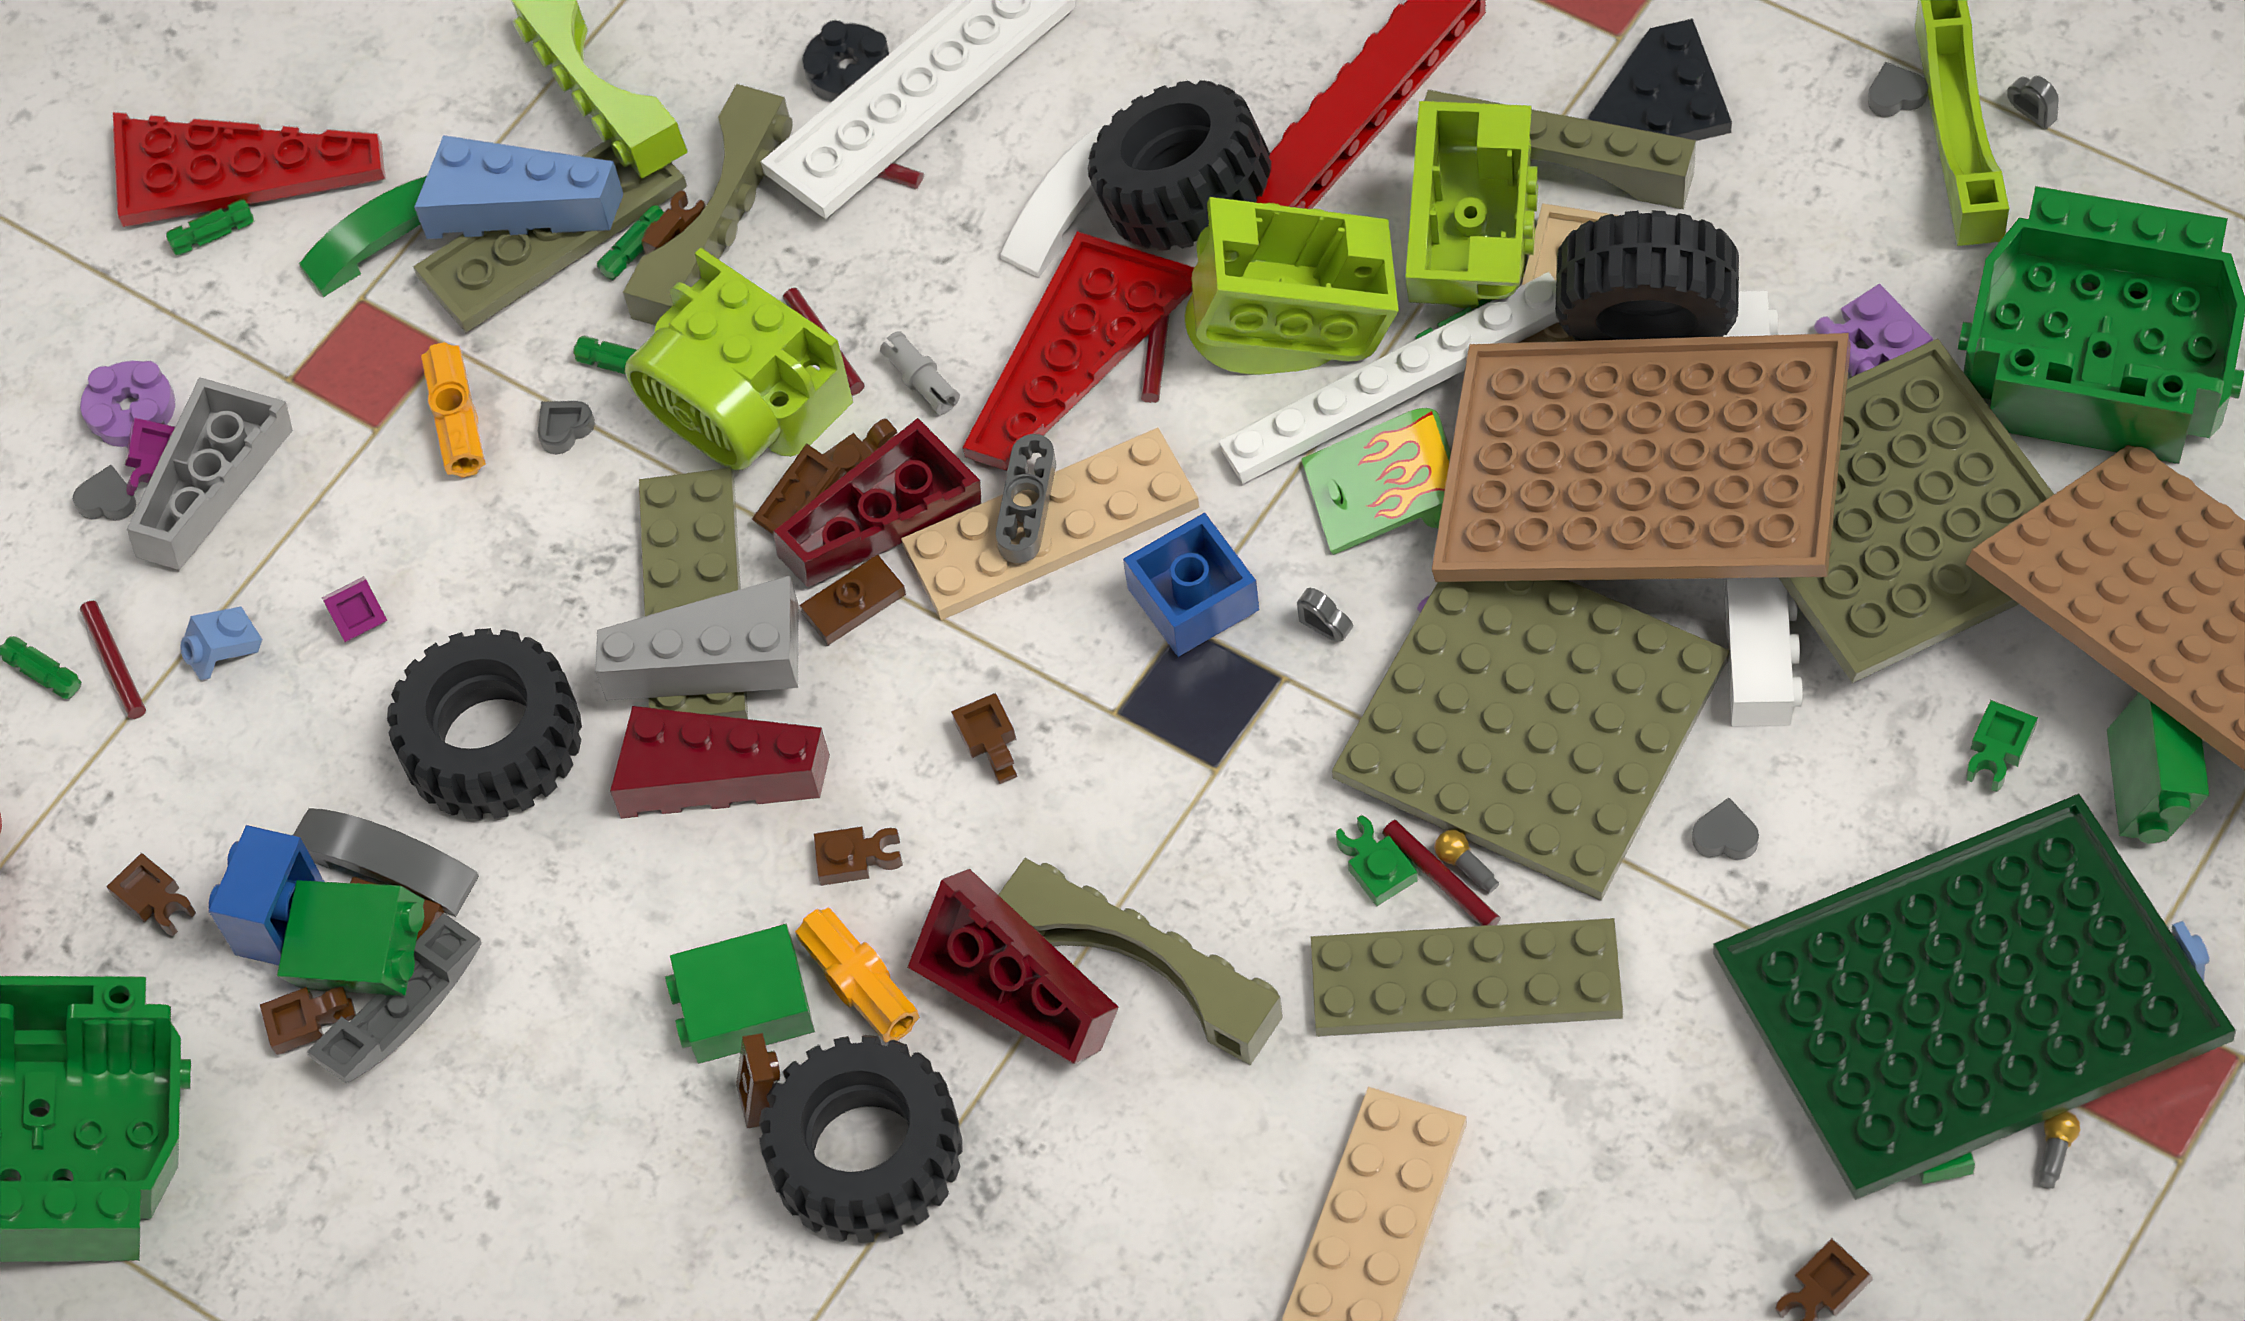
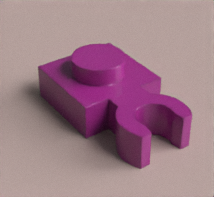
(145, 449)

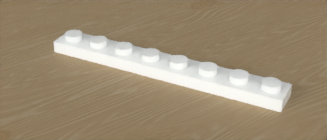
(1388, 380)

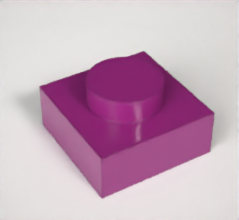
(354, 609)

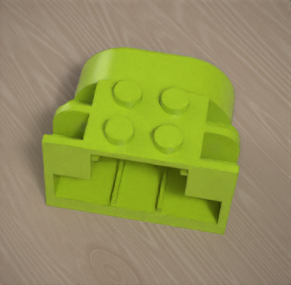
(1470, 203)
(1289, 287)
(738, 370)

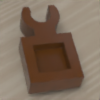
(846, 854)
(149, 891)
(1829, 1281)

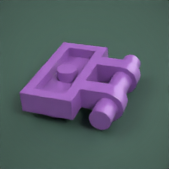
(1880, 324)

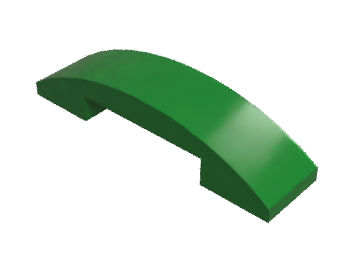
(360, 234)

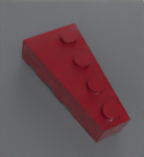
(877, 503)
(714, 760)
(1009, 970)

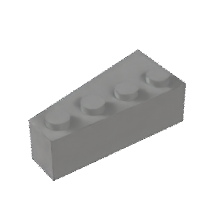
(205, 468)
(705, 647)

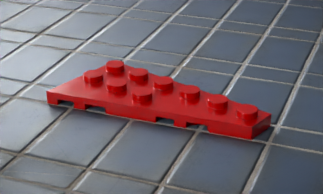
(208, 164)
(1084, 325)

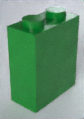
(2154, 771)
(351, 937)
(739, 991)

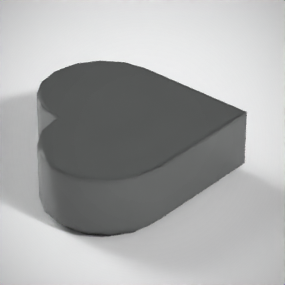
(1896, 90)
(2035, 99)
(562, 424)
(104, 495)
(1322, 615)
(1725, 832)

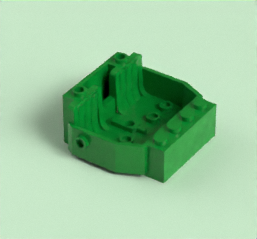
(2166, 352)
(112, 1125)

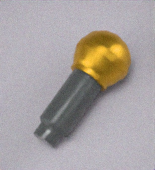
(1454, 849)
(2060, 1134)

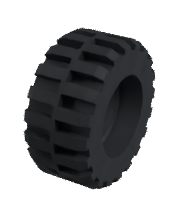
(1172, 155)
(1647, 278)
(470, 673)
(846, 1080)

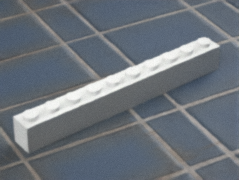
(1760, 608)

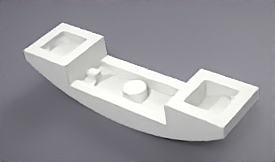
(1051, 210)

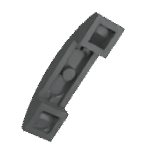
(386, 857)
(390, 1020)

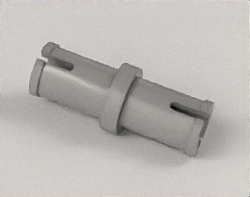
(920, 373)

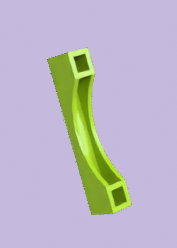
(635, 123)
(1969, 168)

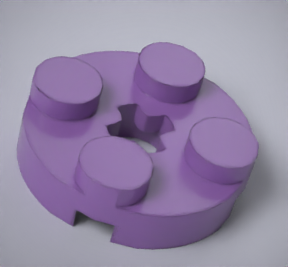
(121, 381)

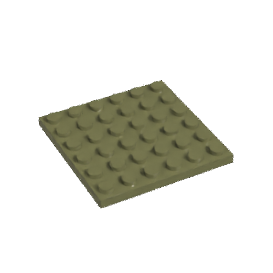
(1916, 490)
(1533, 722)

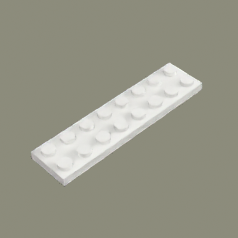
(906, 97)

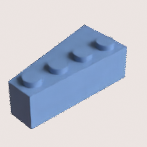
(515, 189)

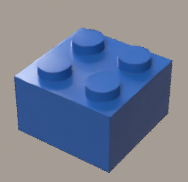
(1191, 584)
(258, 892)

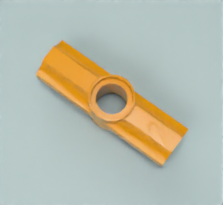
(456, 428)
(857, 974)

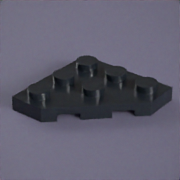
(1667, 87)

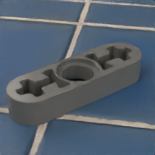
(1032, 516)

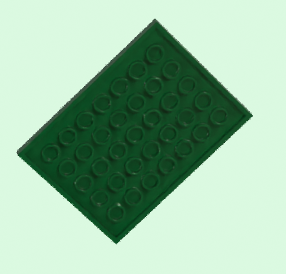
(1971, 995)

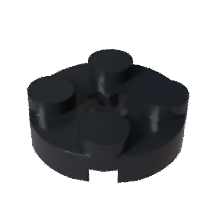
(835, 44)

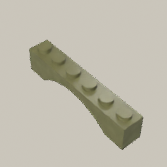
(751, 128)
(1640, 162)
(1232, 1009)

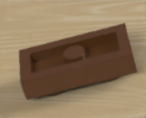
(755, 1077)

